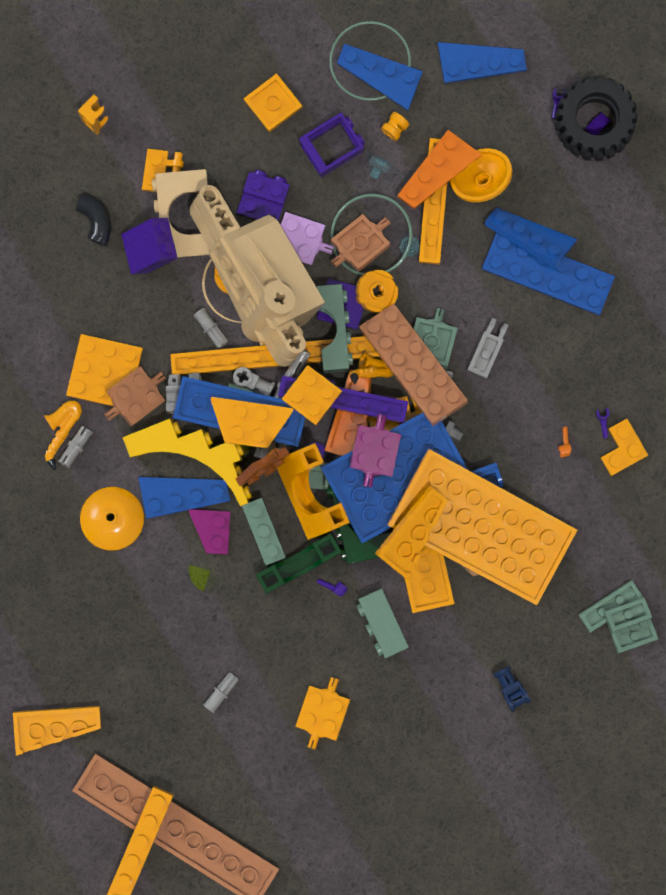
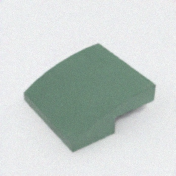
(630, 625)

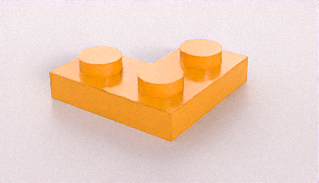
(629, 448)

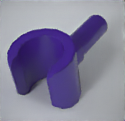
(556, 102)
(603, 420)
(339, 589)

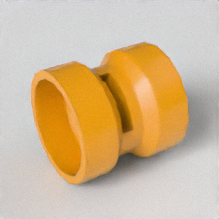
(395, 126)

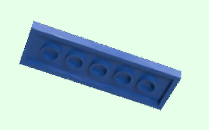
(568, 282)
(196, 407)

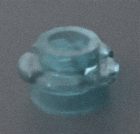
(415, 246)

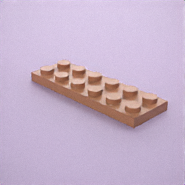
(413, 365)

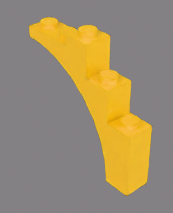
(197, 445)

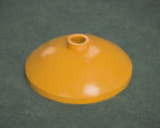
(491, 168)
(116, 533)

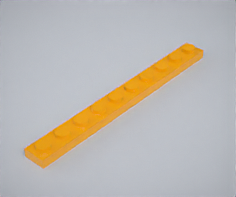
(255, 357)

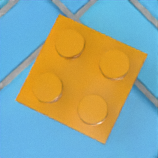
(273, 103)
(311, 395)

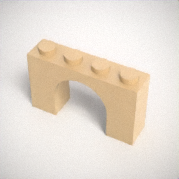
(168, 188)

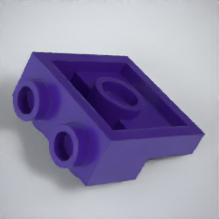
(263, 196)

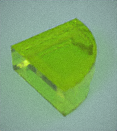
(199, 577)

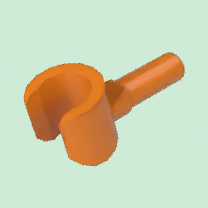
(565, 449)

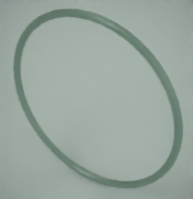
(331, 53)
(380, 196)

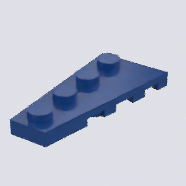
(472, 62)
(384, 75)
(177, 495)

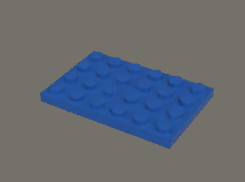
(372, 507)

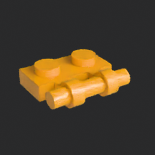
(157, 162)

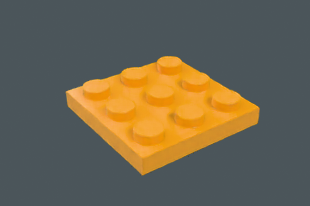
(99, 367)

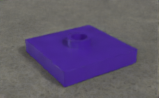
(354, 309)

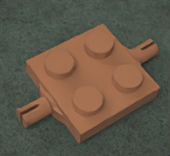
(360, 242)
(135, 396)

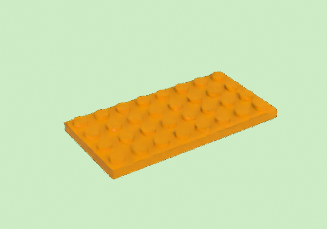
(489, 528)

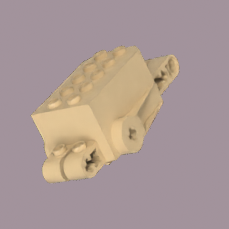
(260, 275)

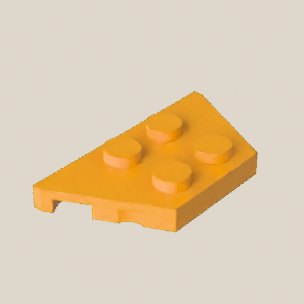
(249, 422)

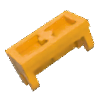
(91, 112)

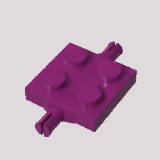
(375, 451)

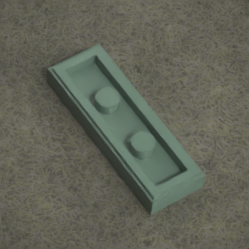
(594, 615)

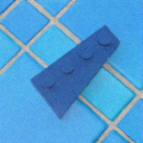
(534, 238)

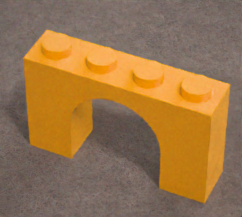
(311, 514)

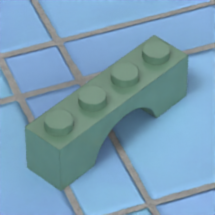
(336, 355)

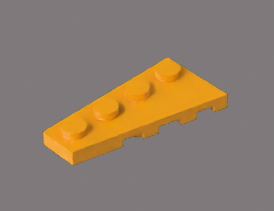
(407, 539)
(48, 726)

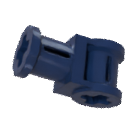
(511, 690)

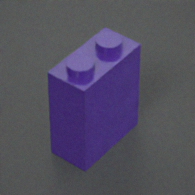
(149, 246)

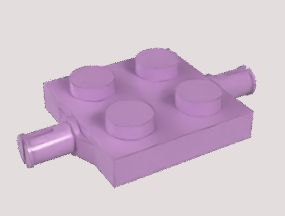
(304, 237)

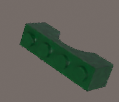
(298, 564)

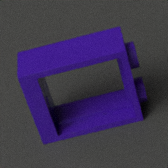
(314, 157)

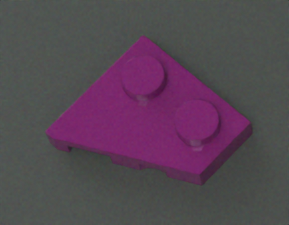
(212, 529)

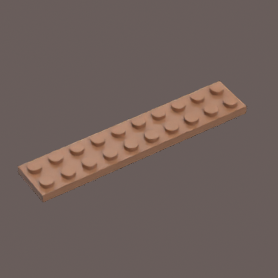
(180, 831)

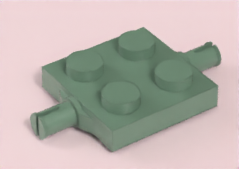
(437, 336)

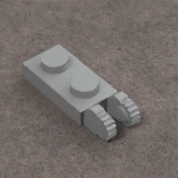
(487, 351)

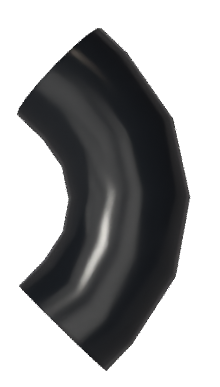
(98, 218)

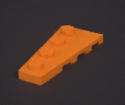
(441, 165)
(345, 424)

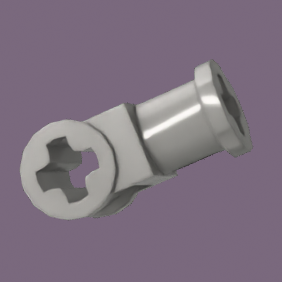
(254, 382)

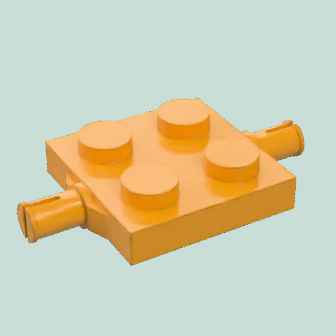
(323, 713)

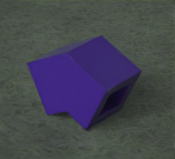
(598, 124)

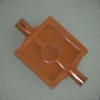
(264, 466)

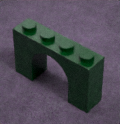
(353, 550)

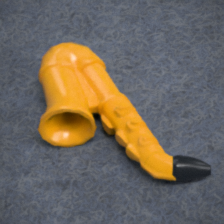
(370, 368)
(65, 418)

